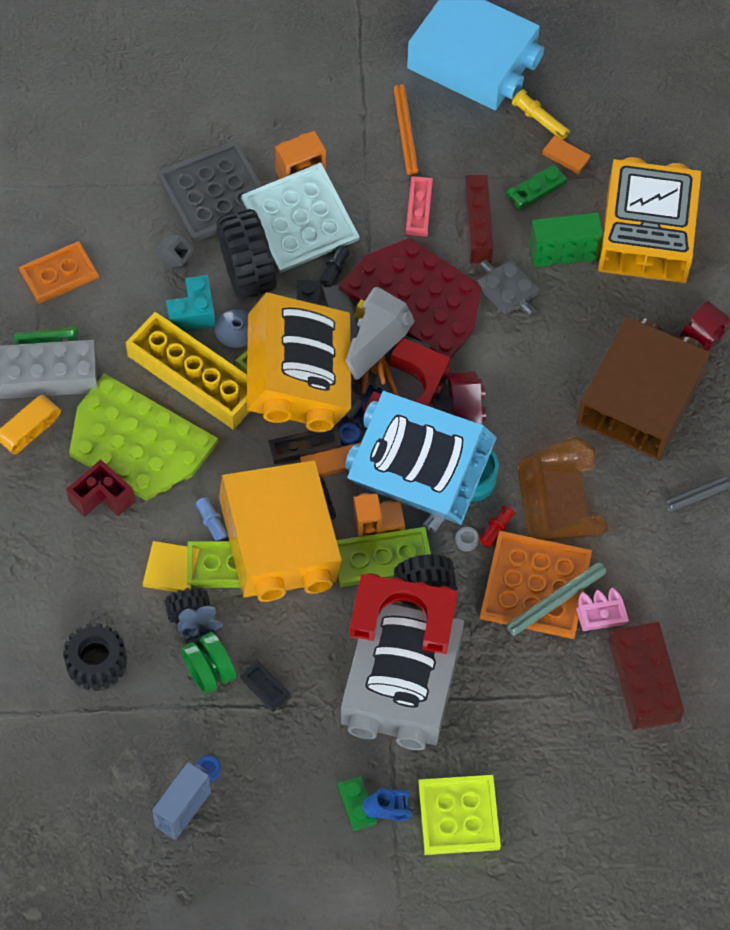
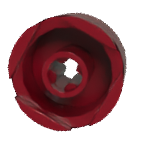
(707, 325)

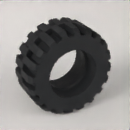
(246, 253)

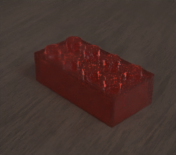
(646, 676)

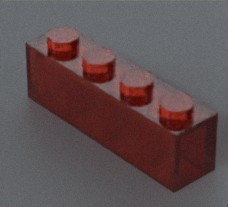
(478, 218)

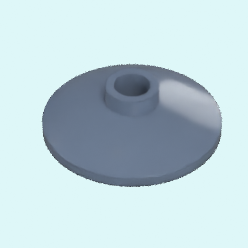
(229, 335)

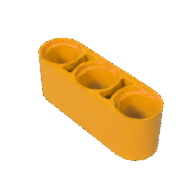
(28, 424)

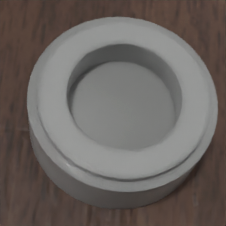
(467, 539)

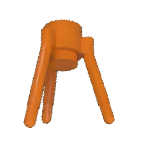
(379, 368)

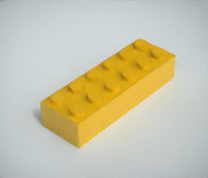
(190, 369)

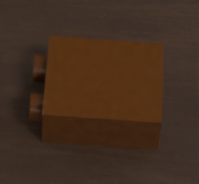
(643, 387)

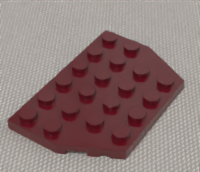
(435, 292)

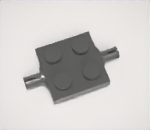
(508, 287)

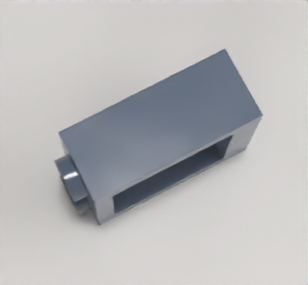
(182, 800)

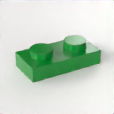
(352, 796)

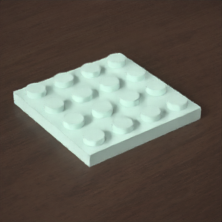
(301, 217)

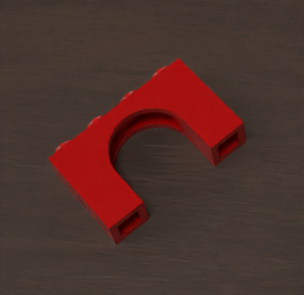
(423, 364)
(377, 592)

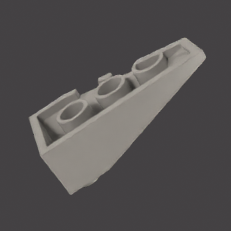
(382, 327)

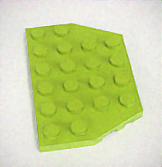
(137, 438)

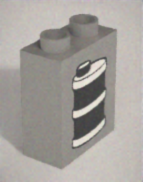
(397, 684)

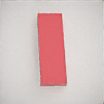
(419, 206)

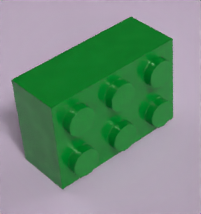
(565, 239)

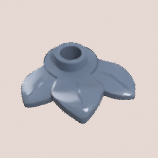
(197, 621)

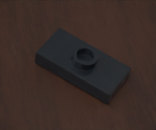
(265, 686)

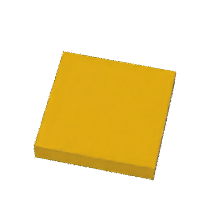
(168, 567)

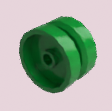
(208, 663)

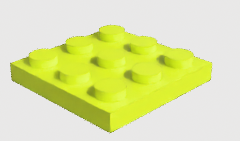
(459, 814)

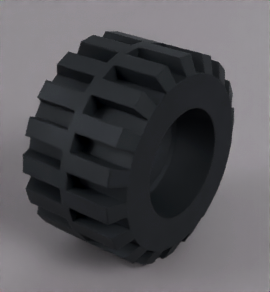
(428, 568)
(88, 640)

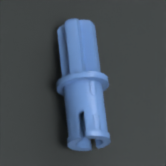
(211, 519)

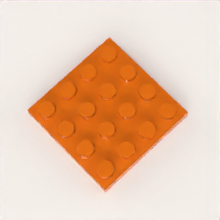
(526, 573)

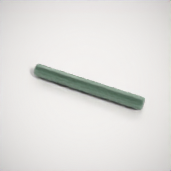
(556, 598)

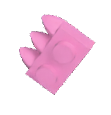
(601, 612)

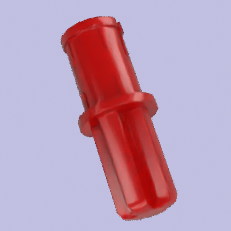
(496, 525)

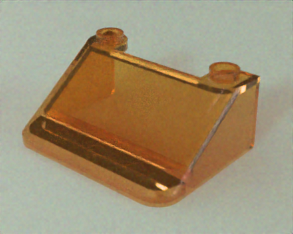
(555, 491)

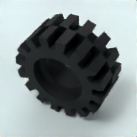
(183, 600)

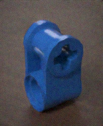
(388, 805)

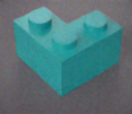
(194, 310)

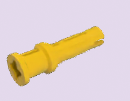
(533, 109)

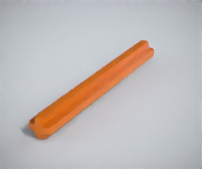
(405, 130)

